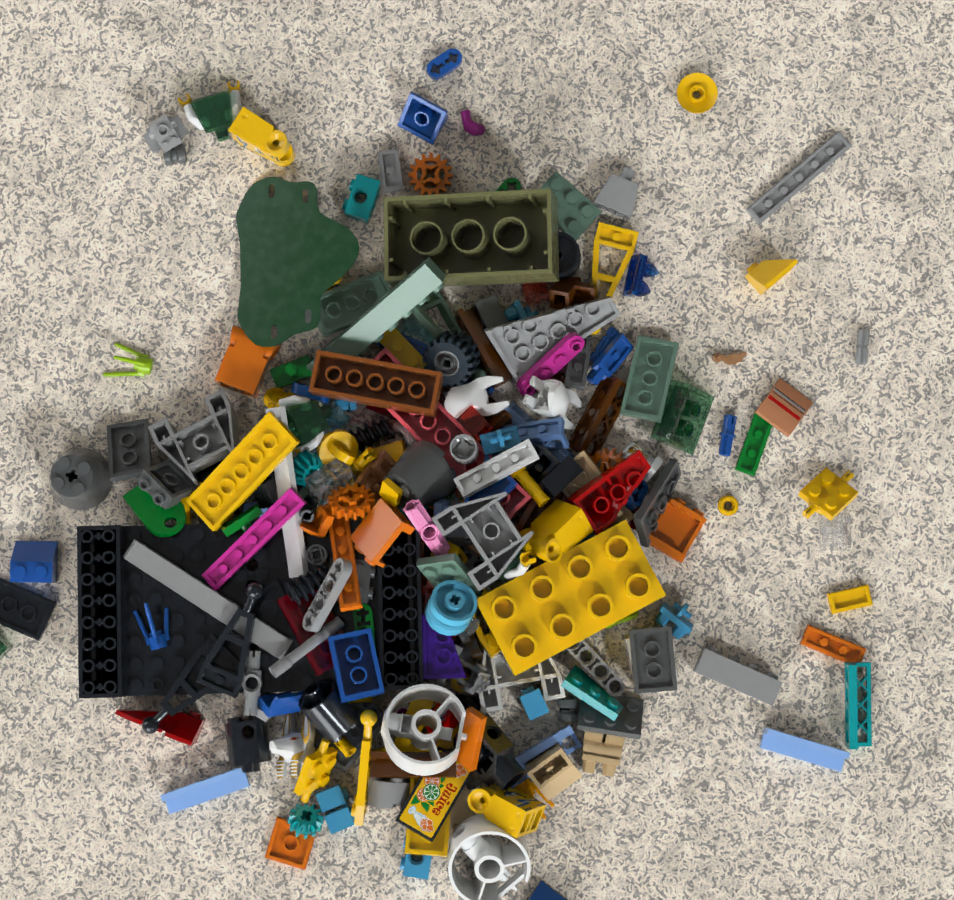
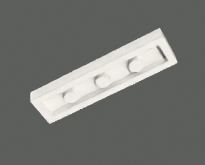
(496, 468)

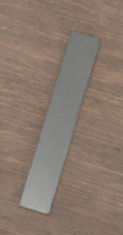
(798, 178)

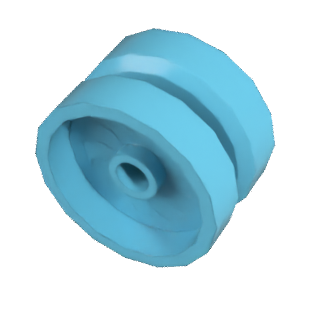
(451, 607)

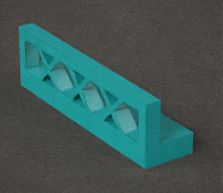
(851, 706)

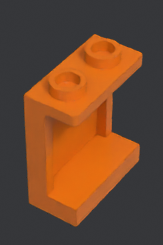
(677, 529)
(379, 531)

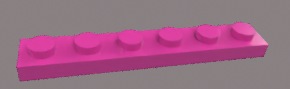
(254, 538)

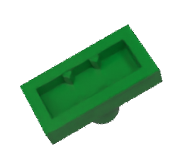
(291, 372)
(242, 521)

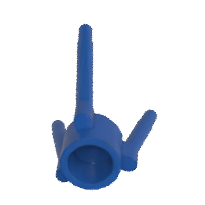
(155, 638)

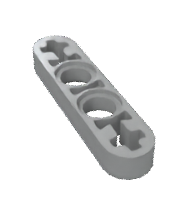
(338, 576)

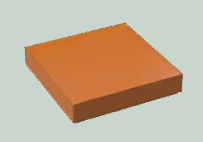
(288, 848)

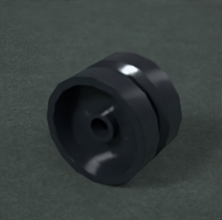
(571, 256)

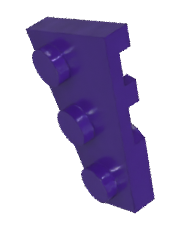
(439, 655)

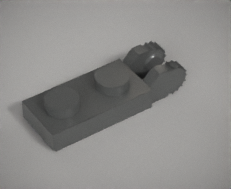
(578, 367)

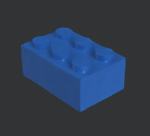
(356, 665)

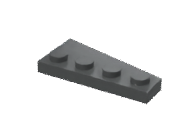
(656, 501)

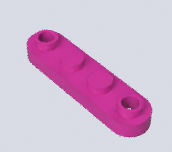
(551, 362)

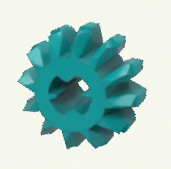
(305, 464)
(302, 826)

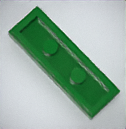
(753, 446)

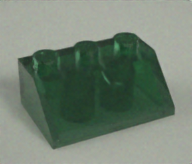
(683, 417)

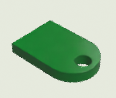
(154, 515)

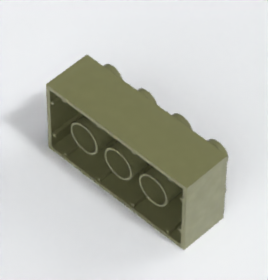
(474, 236)

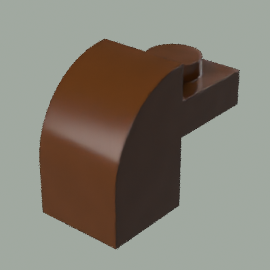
(571, 291)

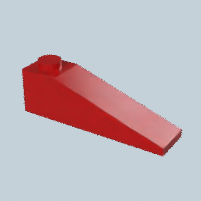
(608, 492)
(181, 727)

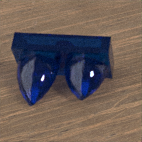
(638, 268)

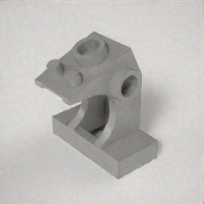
(165, 133)
(478, 680)

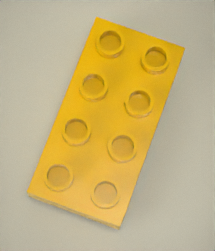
(570, 599)

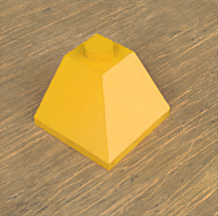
(768, 272)

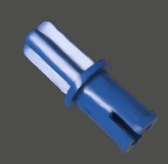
(727, 435)

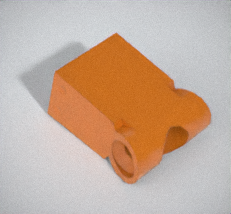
(244, 364)

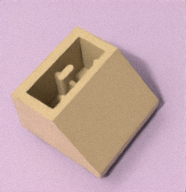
(552, 771)

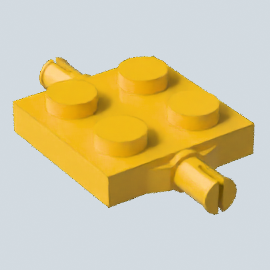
(828, 494)
(316, 770)

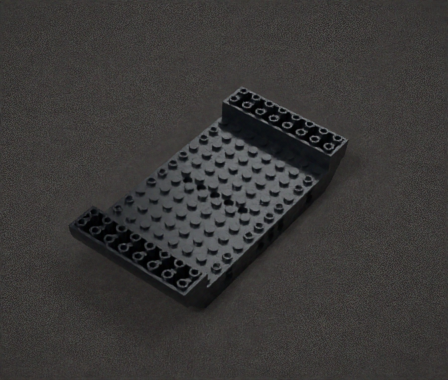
(120, 663)

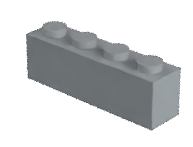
(737, 676)

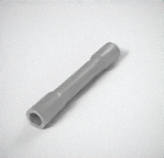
(287, 661)

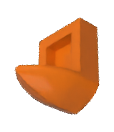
(320, 524)

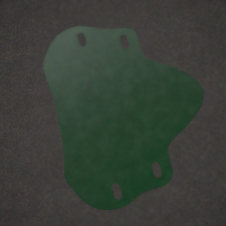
(287, 259)

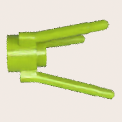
(142, 365)

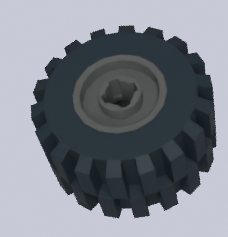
(453, 356)

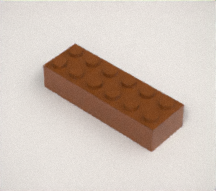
(376, 383)

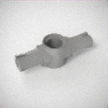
(251, 695)

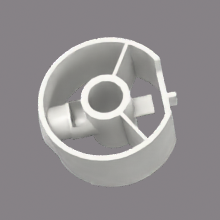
(406, 727)
(479, 850)

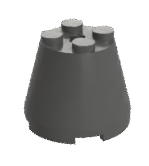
(422, 474)
(92, 482)

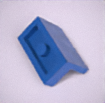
(280, 703)

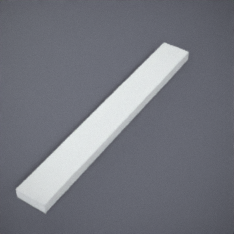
(292, 532)

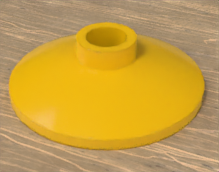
(697, 83)

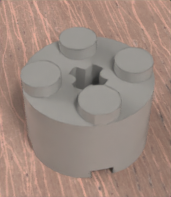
(387, 792)

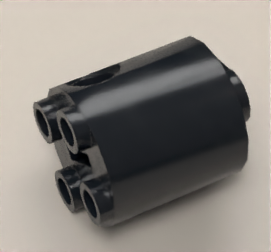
(326, 712)
(247, 750)

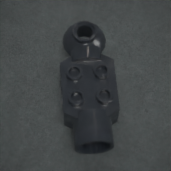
(496, 751)

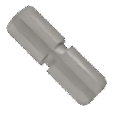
(862, 343)

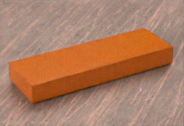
(832, 645)
(470, 748)

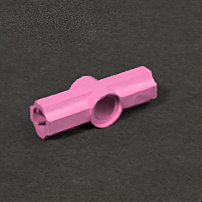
(421, 520)

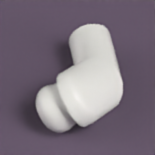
(409, 439)

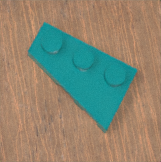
(589, 691)

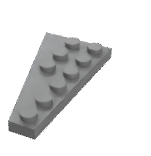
(529, 339)

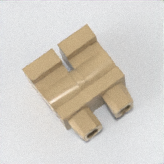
(601, 751)

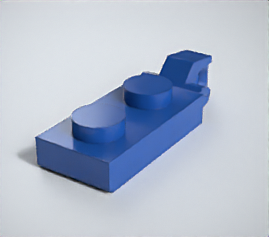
(610, 359)

